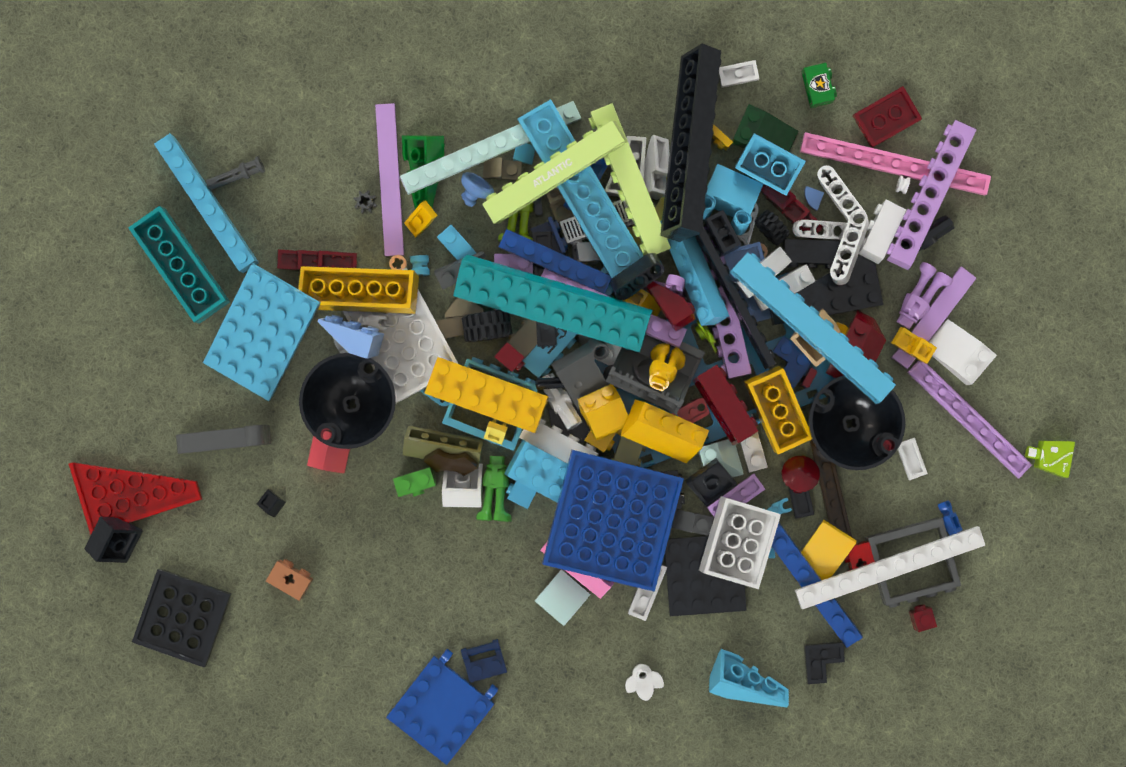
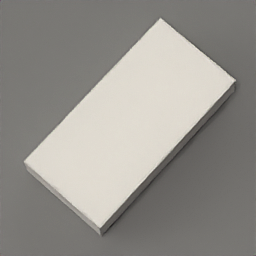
(912, 459)

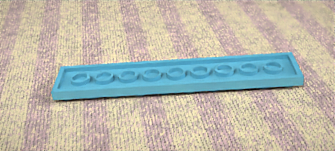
(583, 192)

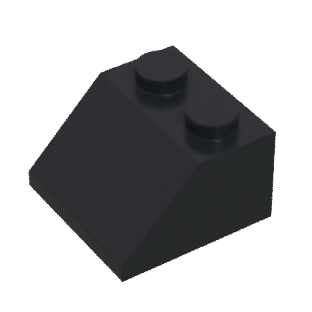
(112, 540)

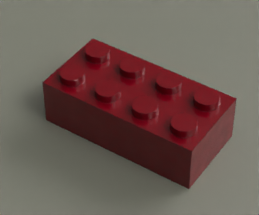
(725, 405)

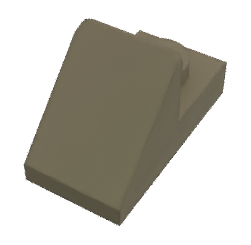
(502, 169)

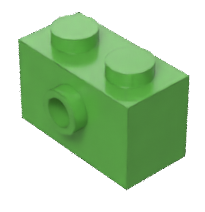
(415, 482)

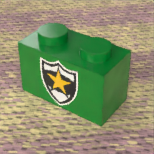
(819, 85)

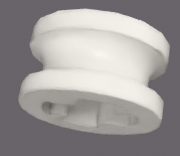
(902, 184)

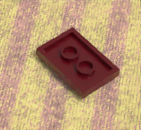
(887, 117)

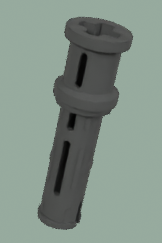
(245, 170)

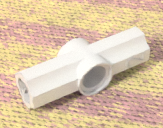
(562, 404)

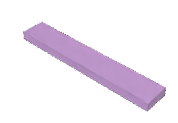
(938, 312)

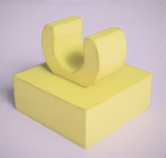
(495, 432)

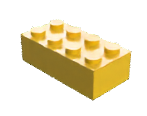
(778, 409)

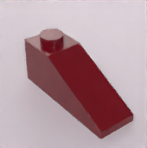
(672, 305)

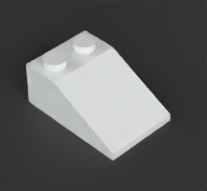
(961, 352)

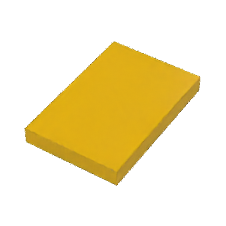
(827, 549)

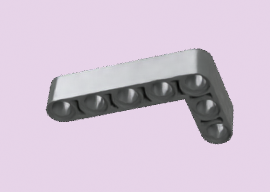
(223, 439)

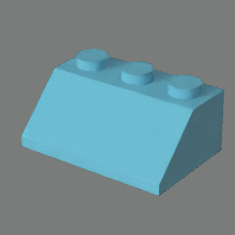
(770, 164)

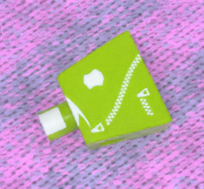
(1052, 456)

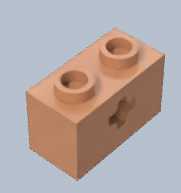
(279, 580)

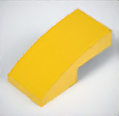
(913, 345)

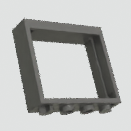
(928, 591)

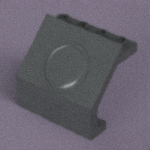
(632, 374)

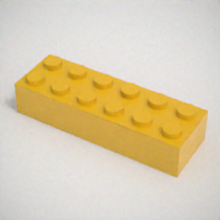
(361, 289)
(486, 395)

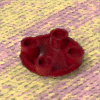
(800, 474)

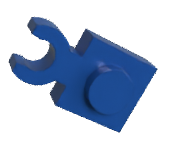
(950, 519)

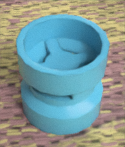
(419, 264)

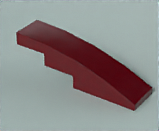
(789, 207)
(302, 258)

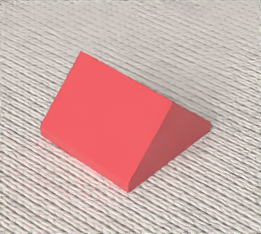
(327, 457)

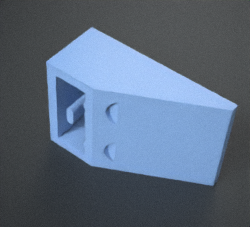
(353, 337)

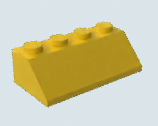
(663, 431)

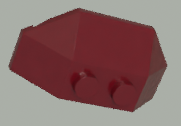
(864, 334)

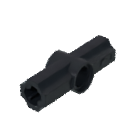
(937, 230)

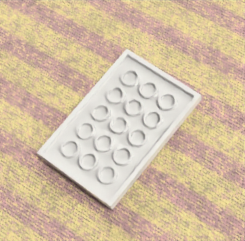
(409, 347)

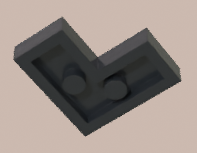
(818, 656)

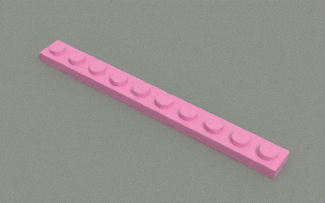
(888, 162)

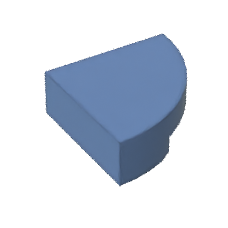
(813, 197)

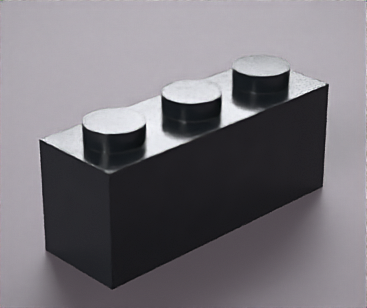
(810, 252)

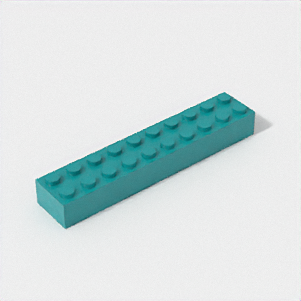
(552, 303)

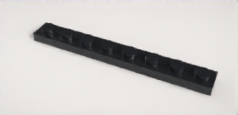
(738, 304)

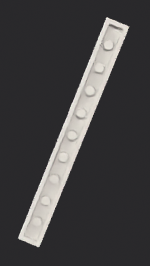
(890, 567)

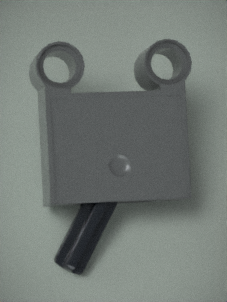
(579, 372)

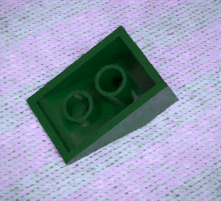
(765, 126)

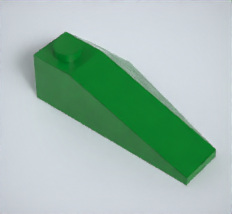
(420, 151)

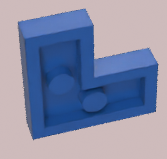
(796, 360)

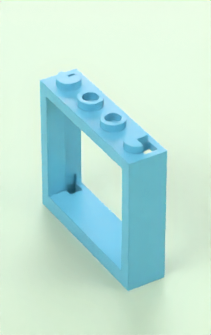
(494, 370)

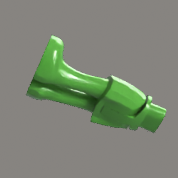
(495, 479)

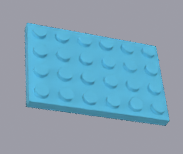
(261, 332)

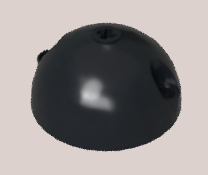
(331, 388)
(855, 446)

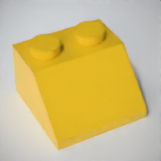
(603, 411)

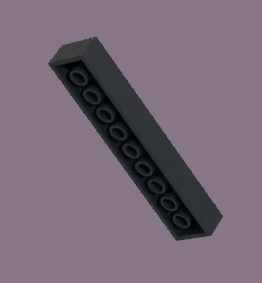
(691, 143)

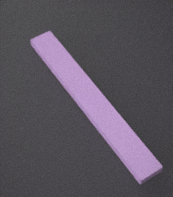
(389, 180)
(969, 418)

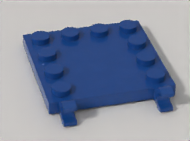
(441, 709)

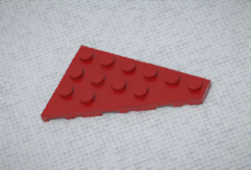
(128, 493)

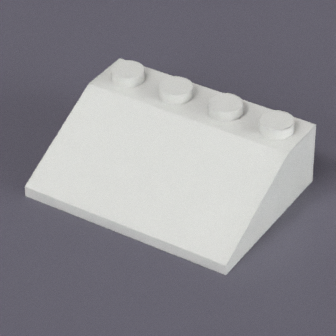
(739, 542)

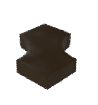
(459, 463)

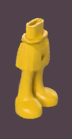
(661, 373)

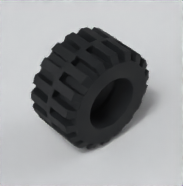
(486, 326)

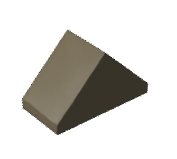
(461, 308)

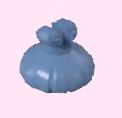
(475, 188)

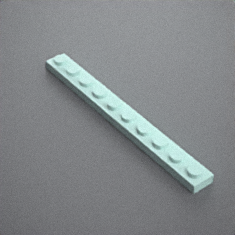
(476, 153)

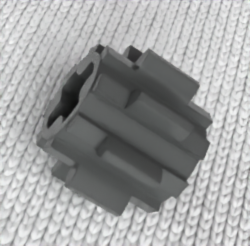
(360, 200)

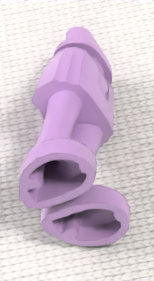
(913, 305)

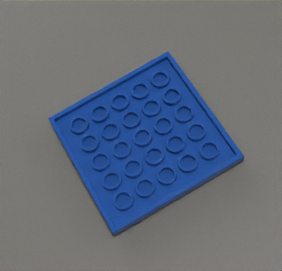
(612, 520)

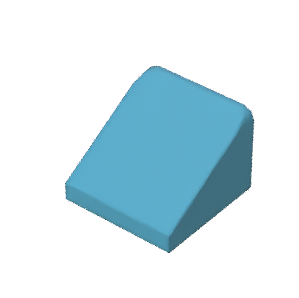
(524, 154)

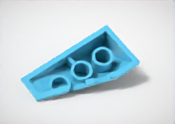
(738, 682)

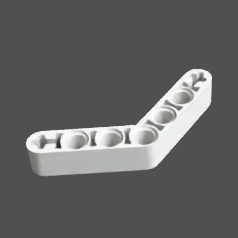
(851, 229)

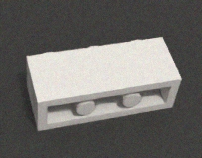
(881, 231)

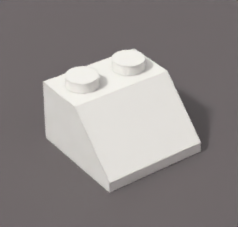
(462, 490)

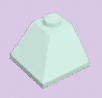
(726, 455)

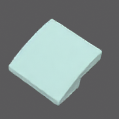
(562, 597)

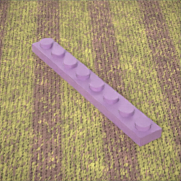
(657, 327)

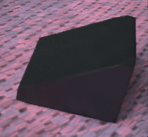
(271, 503)

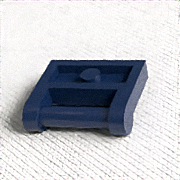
(487, 666)

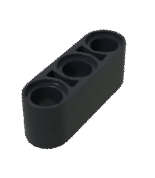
(637, 276)

